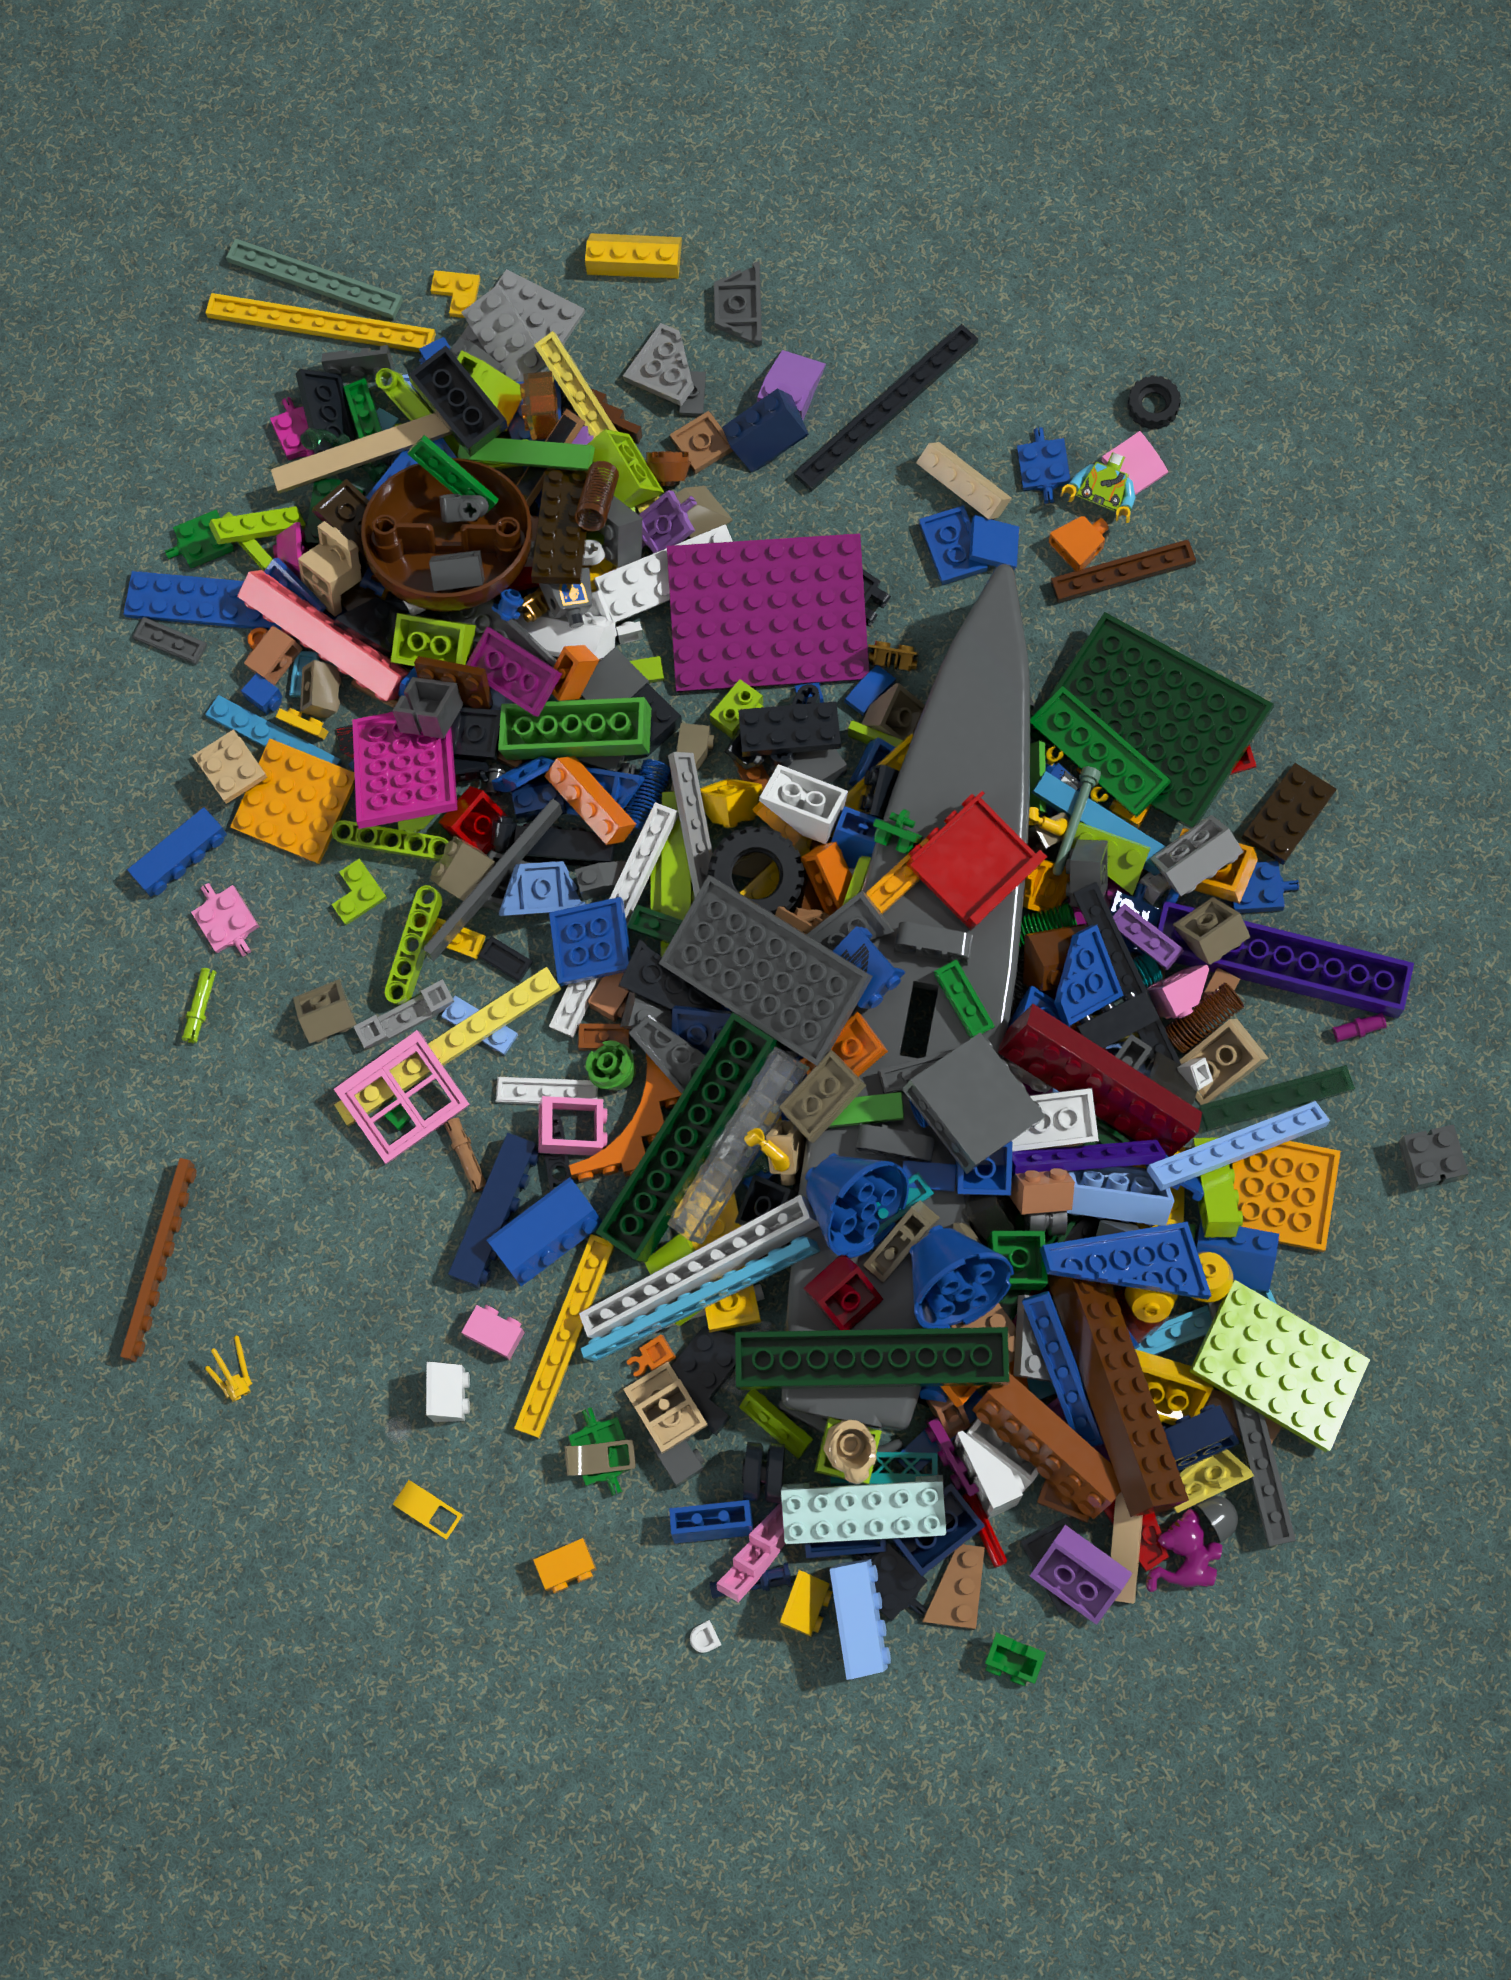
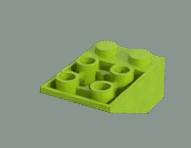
(498, 387)

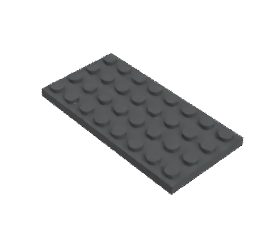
(765, 970)

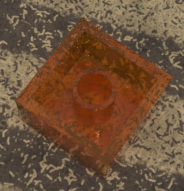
(539, 404)

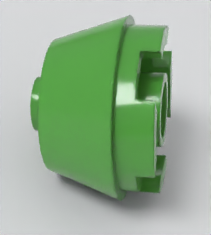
(611, 1066)

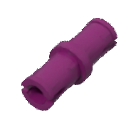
(1359, 1027)

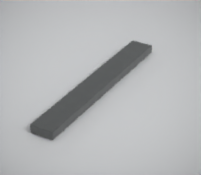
(492, 880)

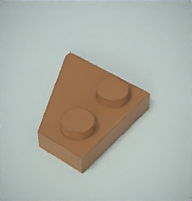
(802, 919)

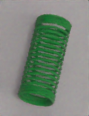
(1065, 914)

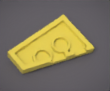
(1212, 1477)

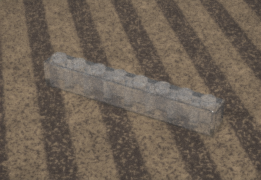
(730, 1154)

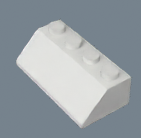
(556, 633)

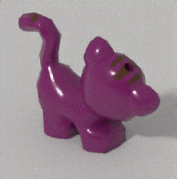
(1186, 1539)

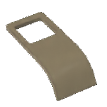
(595, 1458)

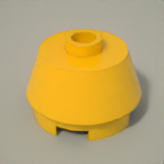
(1218, 1275)
(1149, 1305)

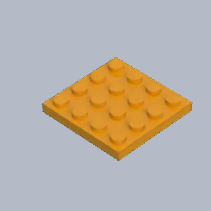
(295, 802)
(1289, 1192)

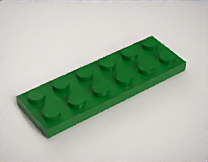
(1092, 743)

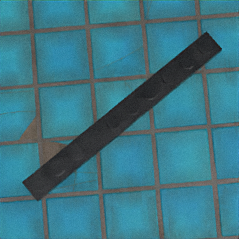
(886, 407)

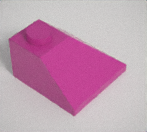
(290, 547)

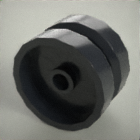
(763, 1472)

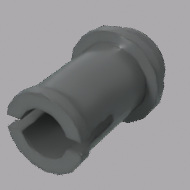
(494, 772)

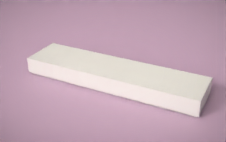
(532, 1089)

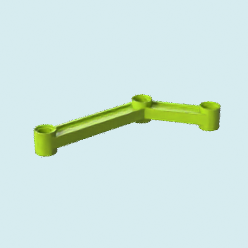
(413, 406)

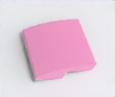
(1140, 461)

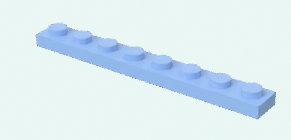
(1237, 1145)

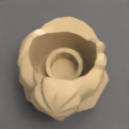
(851, 1449)

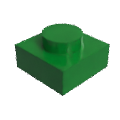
(398, 1116)

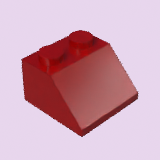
(473, 819)

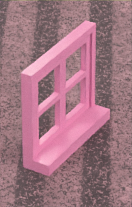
(381, 1068)

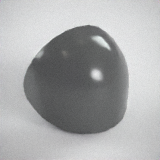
(1221, 1515)

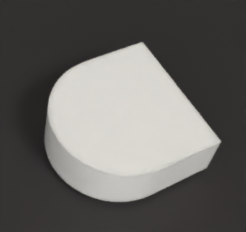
(704, 1638)

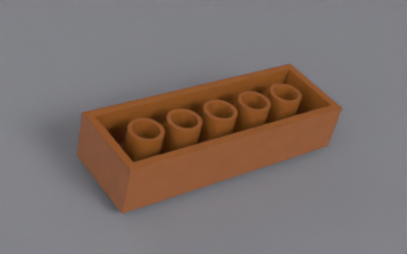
(1049, 1446)

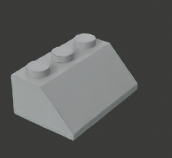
(1197, 855)

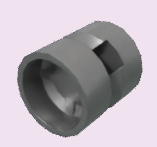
(1052, 1222)

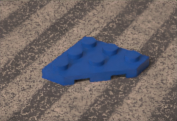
(1087, 978)

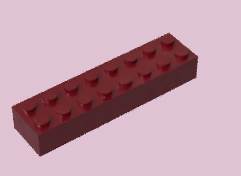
(1119, 1091)

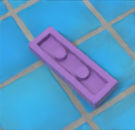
(1147, 937)

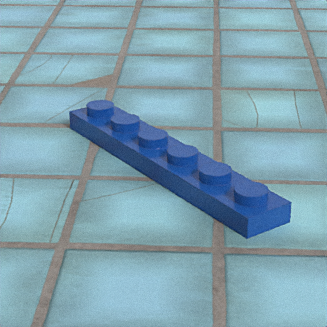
(1062, 1367)

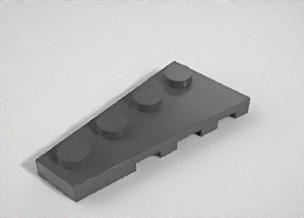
(668, 1051)

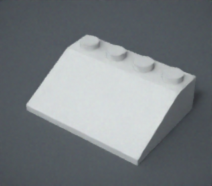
(996, 1483)

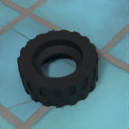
(1159, 386)

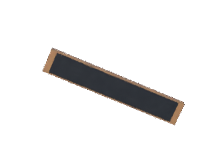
(564, 432)

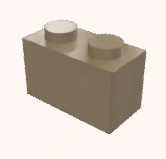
(320, 689)

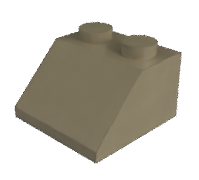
(461, 868)
(1212, 930)
(324, 1011)

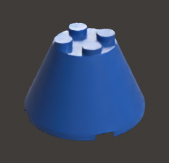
(845, 1198)
(956, 1278)

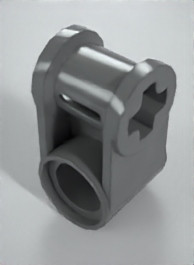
(459, 507)

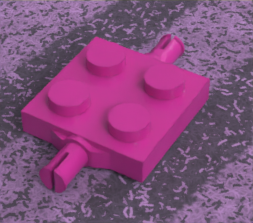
(289, 429)

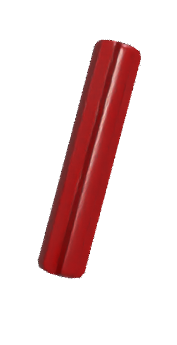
(987, 1533)

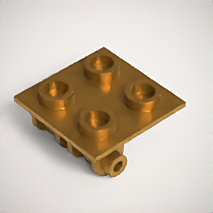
(534, 606)
(881, 650)

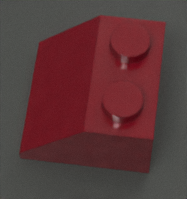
(843, 1293)

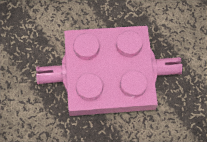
(225, 919)

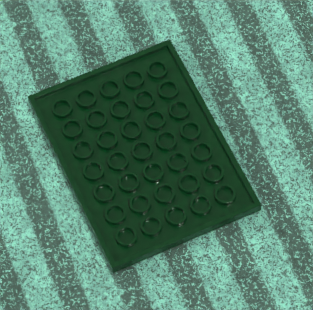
(1168, 710)

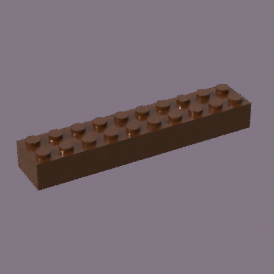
(1118, 1395)

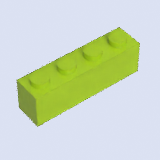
(1220, 1200)

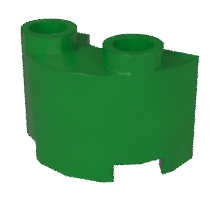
(1014, 1659)

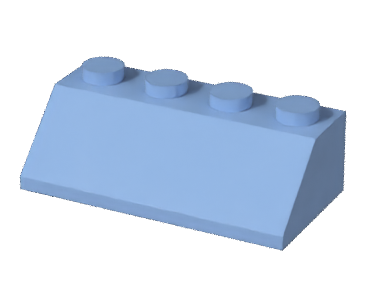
(1120, 1195)
(859, 1618)

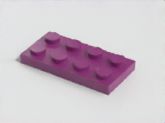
(514, 671)

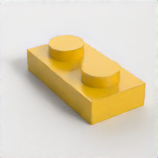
(294, 718)

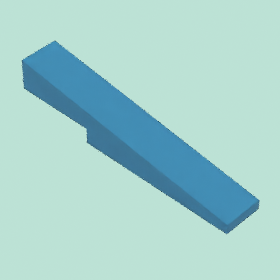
(1063, 799)

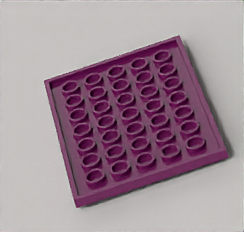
(768, 612)

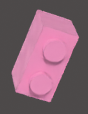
(493, 1331)

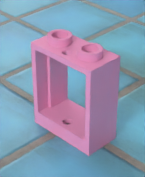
(572, 1147)

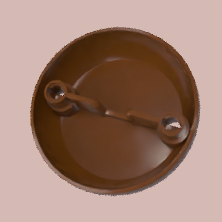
(406, 529)

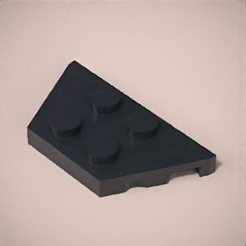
(373, 624)

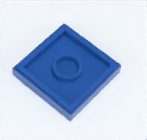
(993, 542)

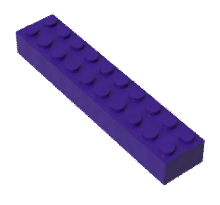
(1306, 966)

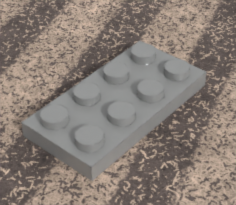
(504, 334)

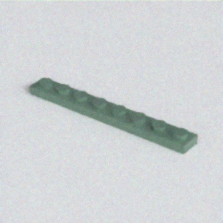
(314, 279)

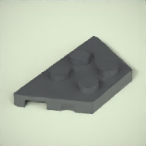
(739, 304)

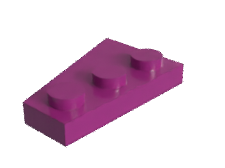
(947, 1456)

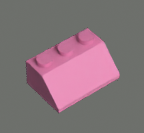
(1179, 992)

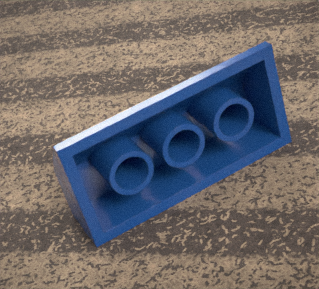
(545, 1231)

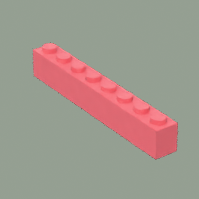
(319, 633)

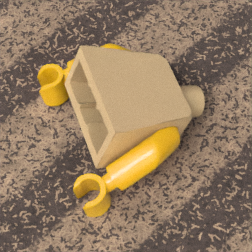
(783, 1147)

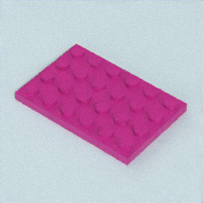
(400, 772)

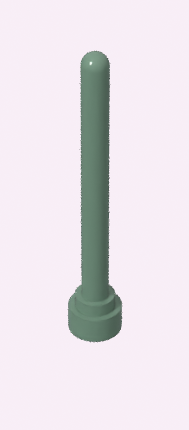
(1088, 779)

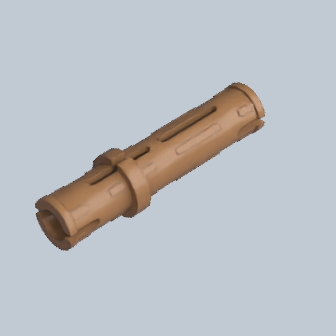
(461, 1144)

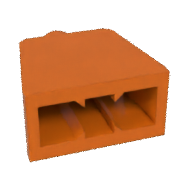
(1079, 541)

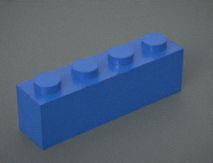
(177, 852)

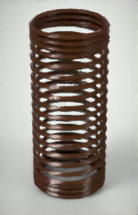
(585, 496)
(1230, 1001)

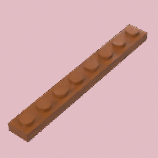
(156, 1270)

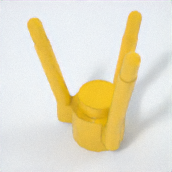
(235, 1384)

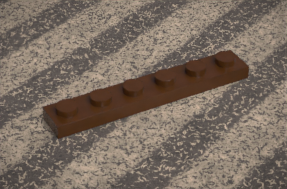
(1123, 571)

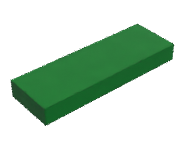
(963, 999)

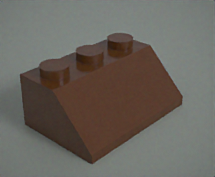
(1046, 956)

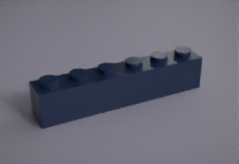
(494, 1209)

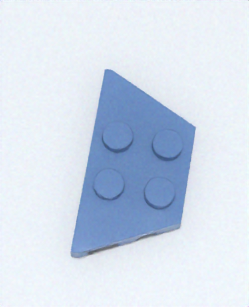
(539, 889)

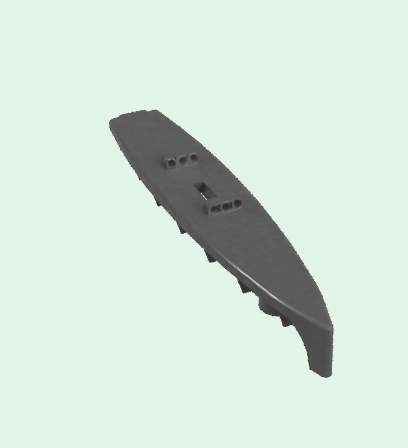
(965, 743)

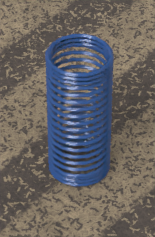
(648, 770)

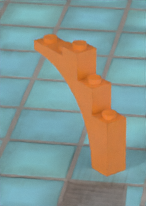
(628, 1147)

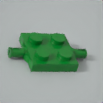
(197, 541)
(603, 1432)

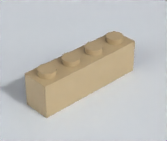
(963, 480)

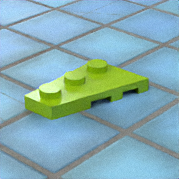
(1124, 856)

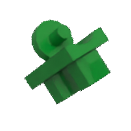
(907, 838)

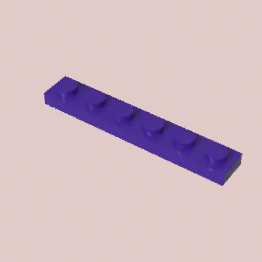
(1088, 1156)

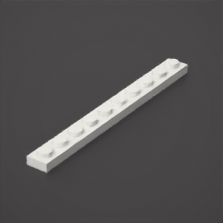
(629, 888)

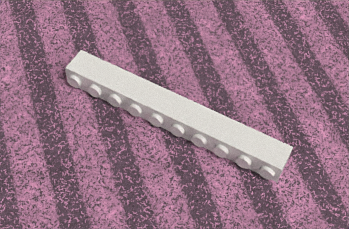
(702, 1266)

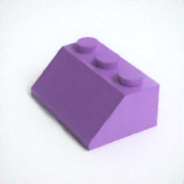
(1081, 1574)

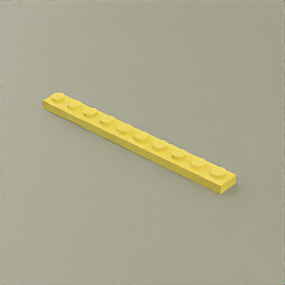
(577, 390)
(458, 1040)

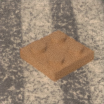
(703, 441)

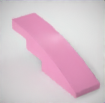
(755, 1557)

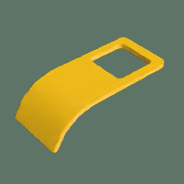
(422, 1506)

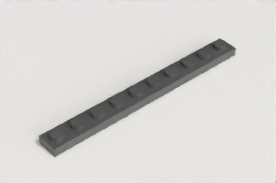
(1263, 1465)

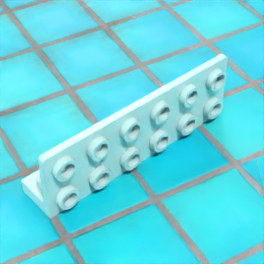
(863, 1511)

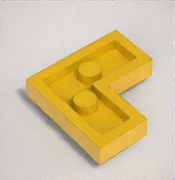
(458, 285)

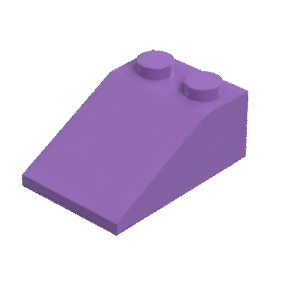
(794, 376)

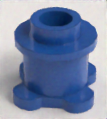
(508, 605)

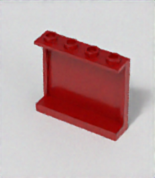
(973, 861)

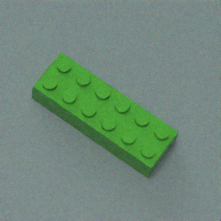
(576, 729)

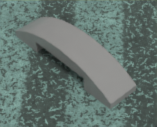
(404, 1017)

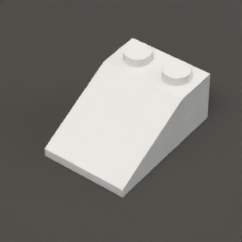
(804, 802)

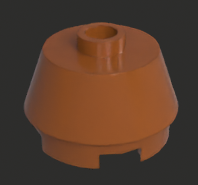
(668, 466)

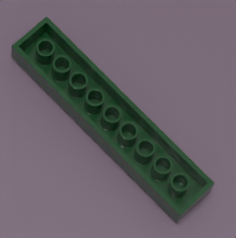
(686, 1139)
(872, 1358)

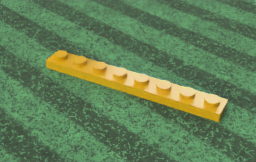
(564, 1337)

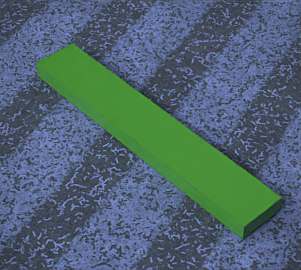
(533, 454)

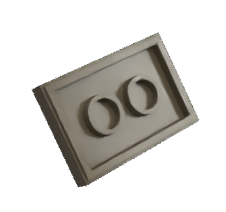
(822, 1096)

